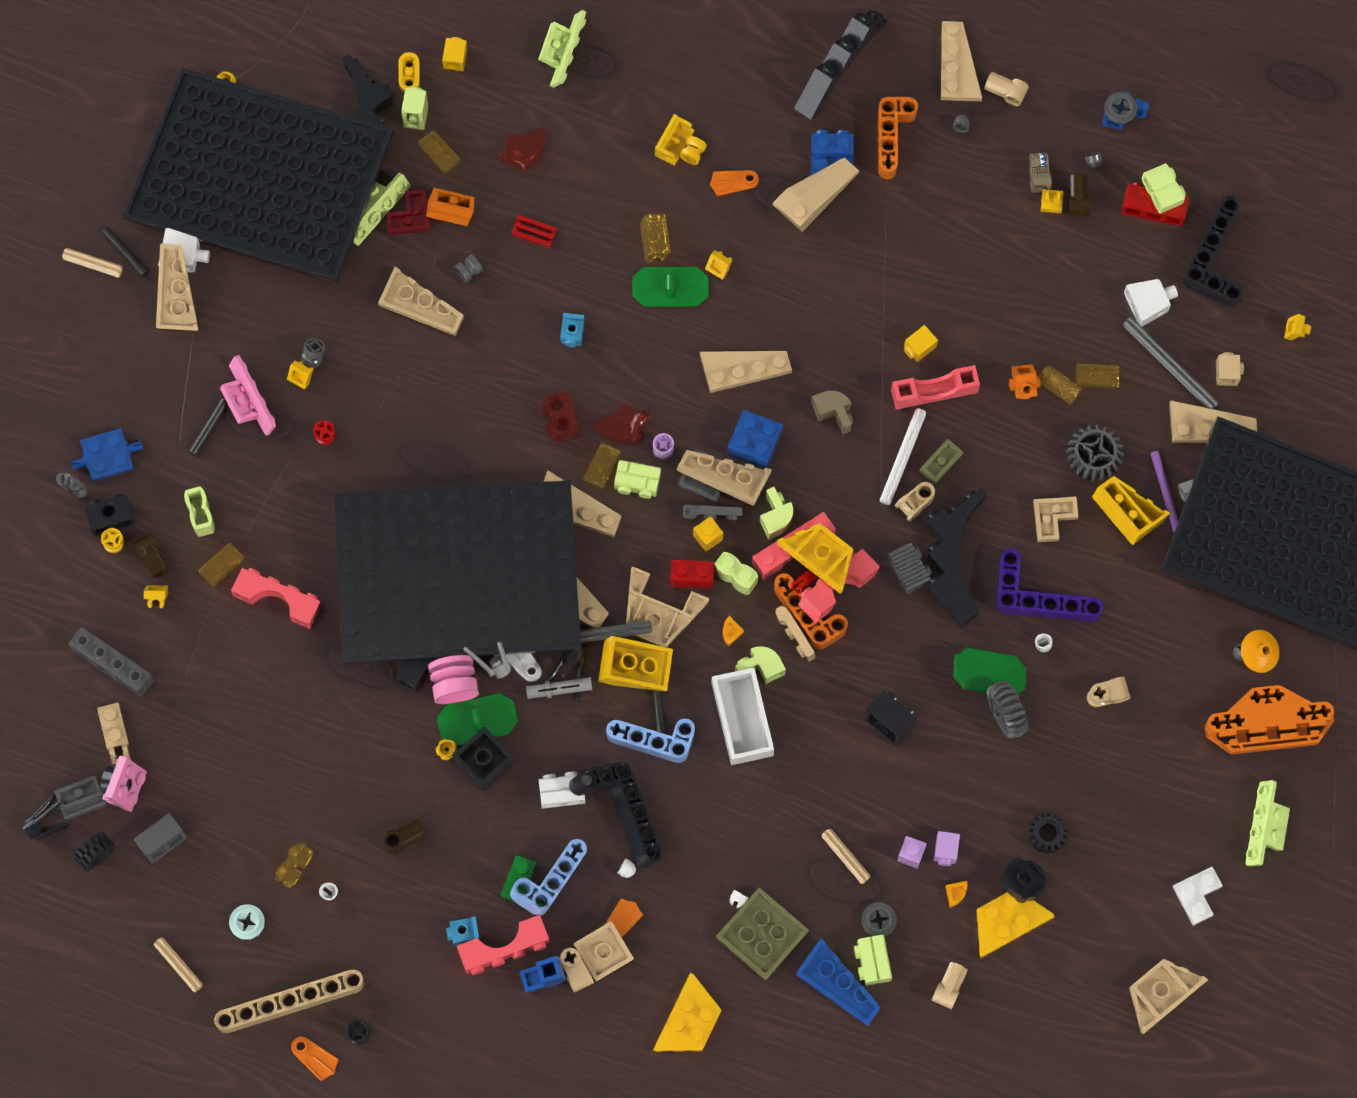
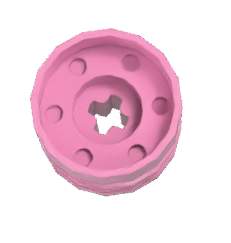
(453, 679)

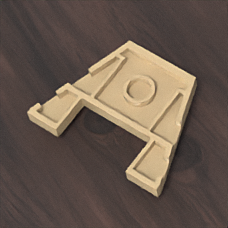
(665, 620)

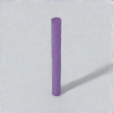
(1165, 489)

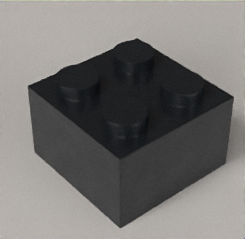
(890, 717)
(483, 759)

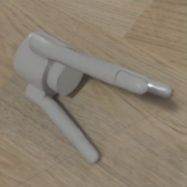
(498, 664)

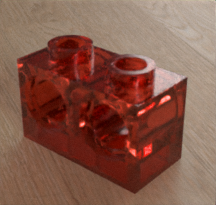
(563, 416)

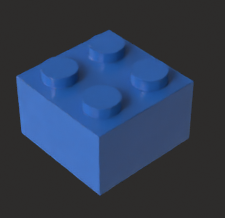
(754, 439)

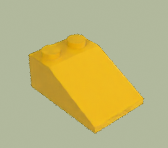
(635, 664)

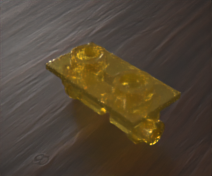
(1059, 384)
(288, 871)

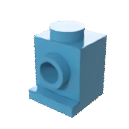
(572, 321)
(470, 934)

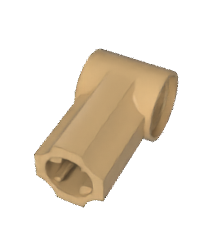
(1011, 90)
(948, 989)

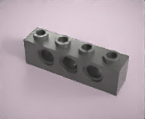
(111, 662)

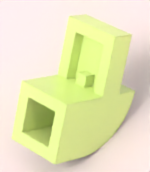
(779, 518)
(765, 661)

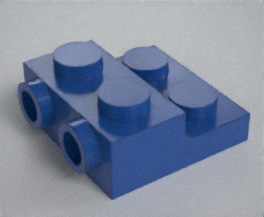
(830, 148)

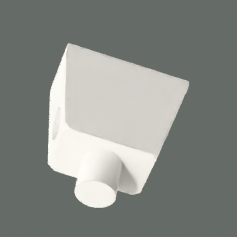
(190, 246)
(1149, 300)

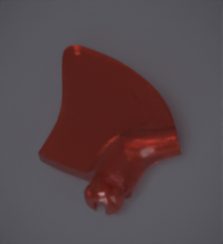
(524, 150)
(623, 426)

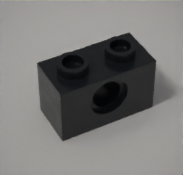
(120, 519)

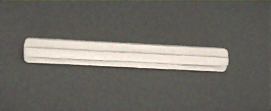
(903, 456)

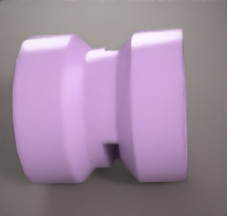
(663, 442)

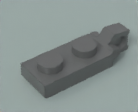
(693, 511)

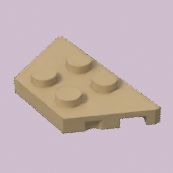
(1161, 992)

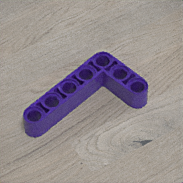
(1038, 598)

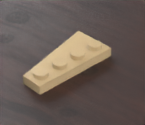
(957, 67)
(415, 302)

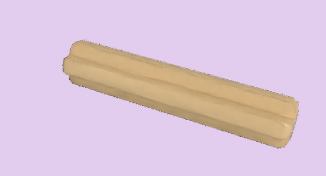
(92, 262)
(846, 856)
(178, 964)

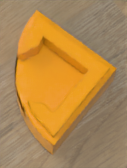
(731, 631)
(956, 892)

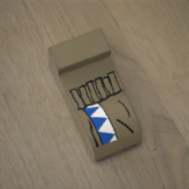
(1039, 172)

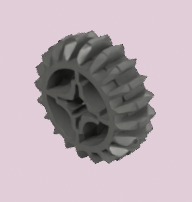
(1102, 456)
(1007, 709)

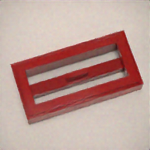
(521, 219)

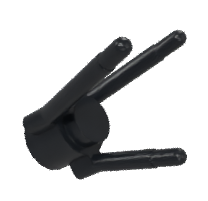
(571, 659)
(34, 826)

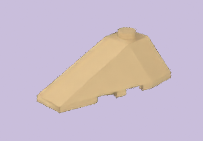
(812, 195)

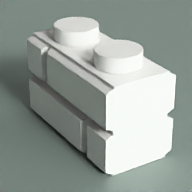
(556, 791)

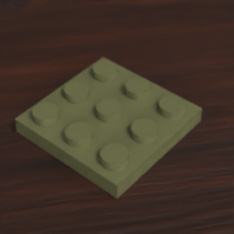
(762, 934)

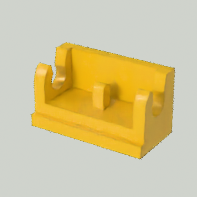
(673, 140)

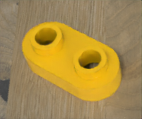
(409, 74)

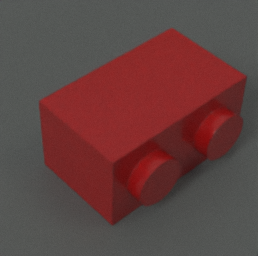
(692, 574)

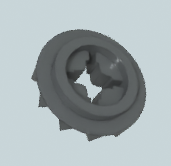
(1129, 105)
(72, 484)
(884, 911)

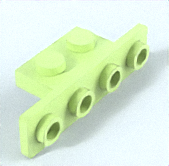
(559, 46)
(380, 203)
(1268, 824)

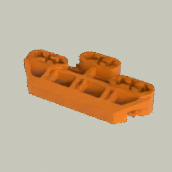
(1268, 718)

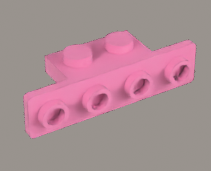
(245, 399)

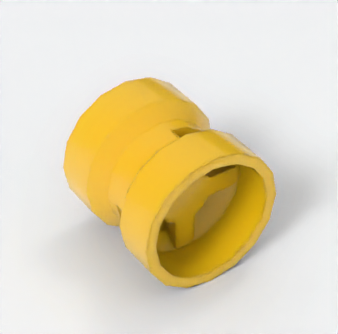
(693, 149)

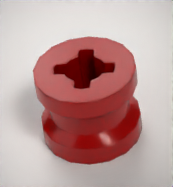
(324, 427)

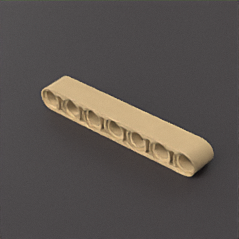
(278, 1001)

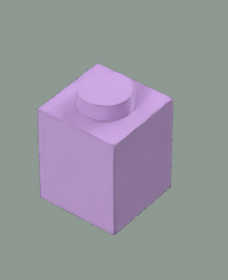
(946, 848)
(911, 852)

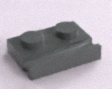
(80, 798)

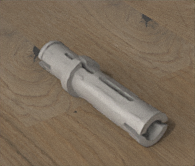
(533, 691)

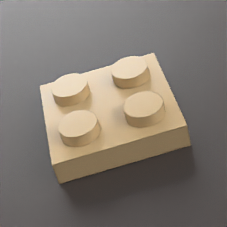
(603, 951)

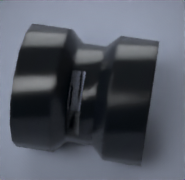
(357, 1028)

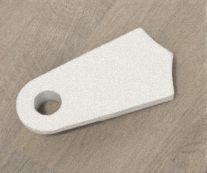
(523, 663)

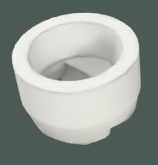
(1041, 640)
(627, 869)
(331, 887)
(736, 896)

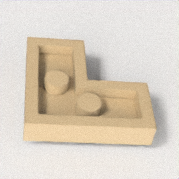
(1049, 512)

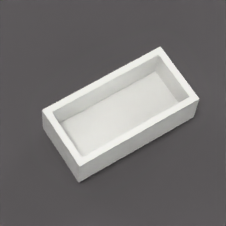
(742, 716)

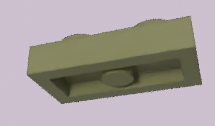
(941, 461)

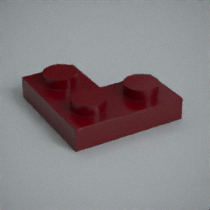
(414, 218)

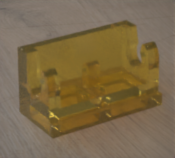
(655, 237)

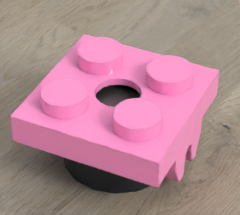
(122, 783)

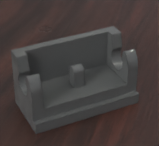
(160, 838)

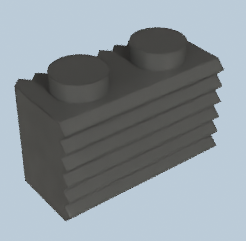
(909, 568)

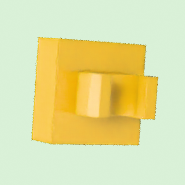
(1051, 201)
(718, 264)
(1296, 327)
(299, 374)
(156, 592)

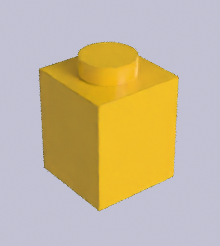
(454, 54)
(920, 344)
(708, 534)

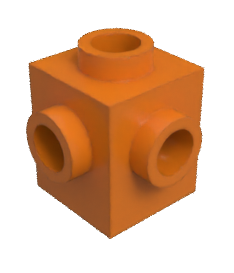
(1024, 381)

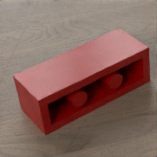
(1139, 204)

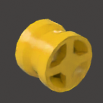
(110, 536)

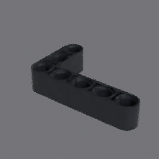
(1209, 252)
(629, 806)

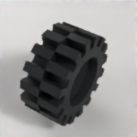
(1048, 845)
(94, 851)

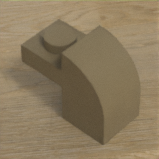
(833, 404)

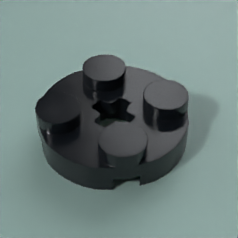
(1015, 887)

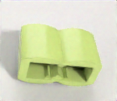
(1163, 188)
(199, 511)
(740, 575)

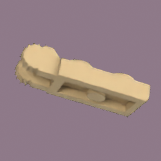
(794, 632)
(114, 730)

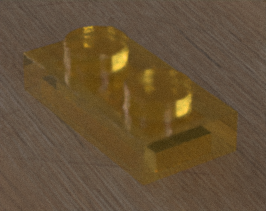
(439, 152)
(1097, 375)
(601, 466)
(221, 564)

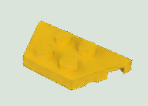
(820, 553)
(1007, 920)
(690, 1020)

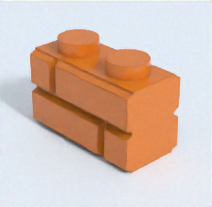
(450, 206)

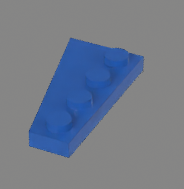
(833, 980)

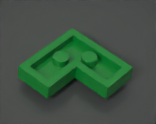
(520, 869)

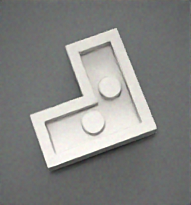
(1192, 893)

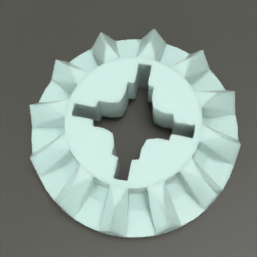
(242, 913)

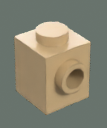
(1228, 369)

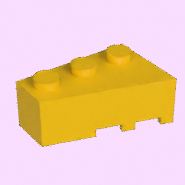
(1129, 510)

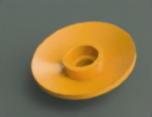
(1253, 653)

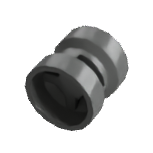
(468, 268)
(313, 352)

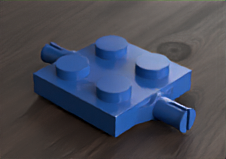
(106, 455)

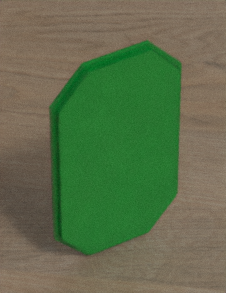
(670, 286)
(981, 668)
(466, 718)

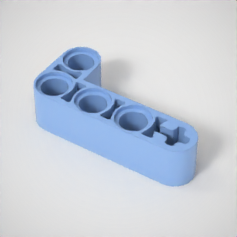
(650, 736)
(555, 876)

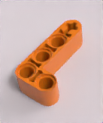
(890, 138)
(809, 630)

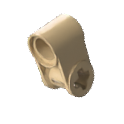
(913, 504)
(1112, 692)
(576, 973)

